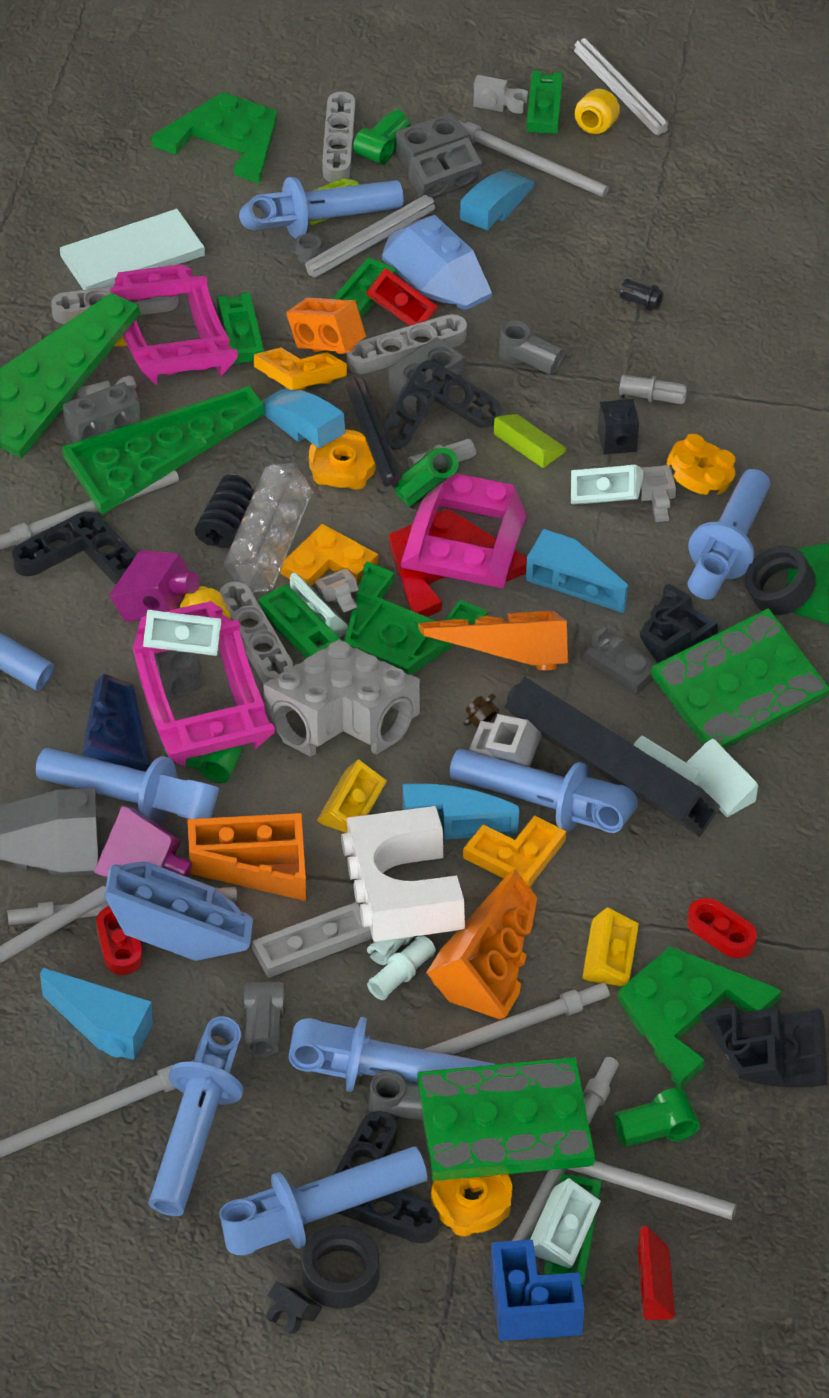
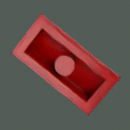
(401, 299)
(655, 1276)

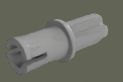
(652, 389)
(463, 450)

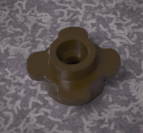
(481, 710)

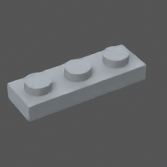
(311, 940)

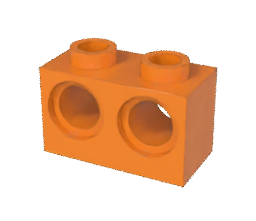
(326, 325)

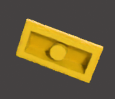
(352, 796)
(610, 948)

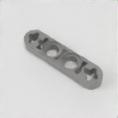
(338, 136)
(74, 300)
(363, 358)
(258, 634)

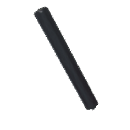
(373, 432)

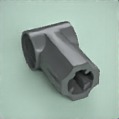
(520, 346)
(263, 1011)
(405, 1096)

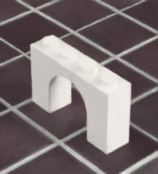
(396, 906)

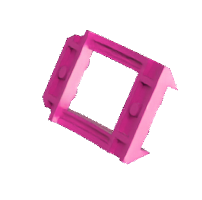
(174, 357)
(462, 559)
(213, 730)

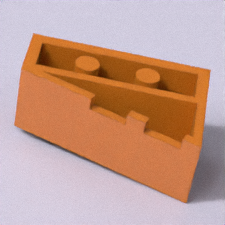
(251, 852)

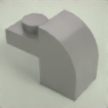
(507, 739)

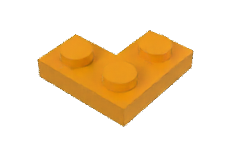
(299, 373)
(325, 551)
(526, 853)

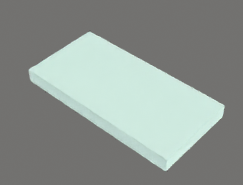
(137, 246)

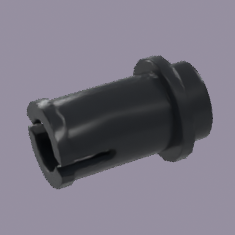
(648, 296)

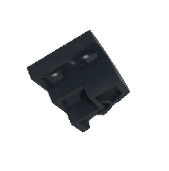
(675, 625)
(772, 1046)

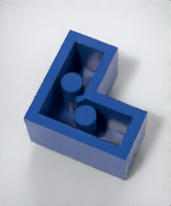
(529, 1302)

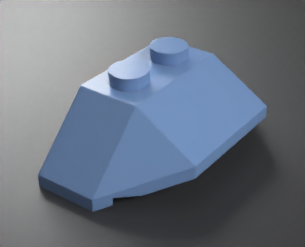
(437, 263)
(175, 912)

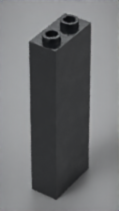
(613, 756)

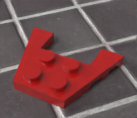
(446, 526)

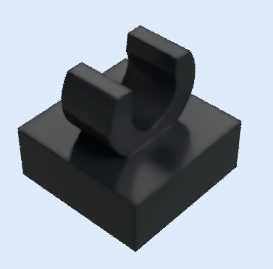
(292, 1302)

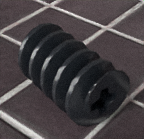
(224, 511)

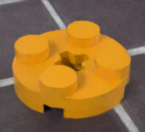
(694, 452)
(352, 473)
(476, 1215)

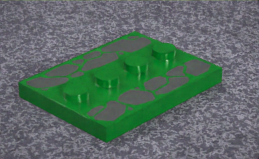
(740, 681)
(505, 1119)

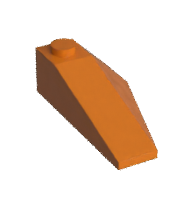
(526, 637)
(483, 960)

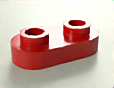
(723, 928)
(117, 945)

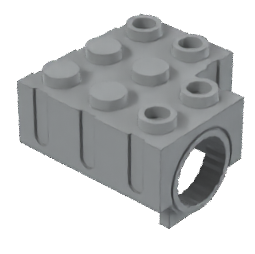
(340, 693)

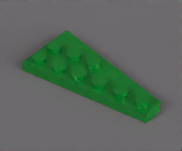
(55, 368)
(137, 455)

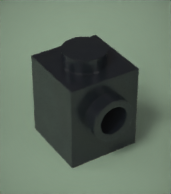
(618, 426)

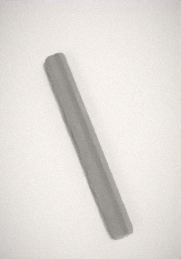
(621, 86)
(369, 236)

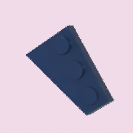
(115, 725)

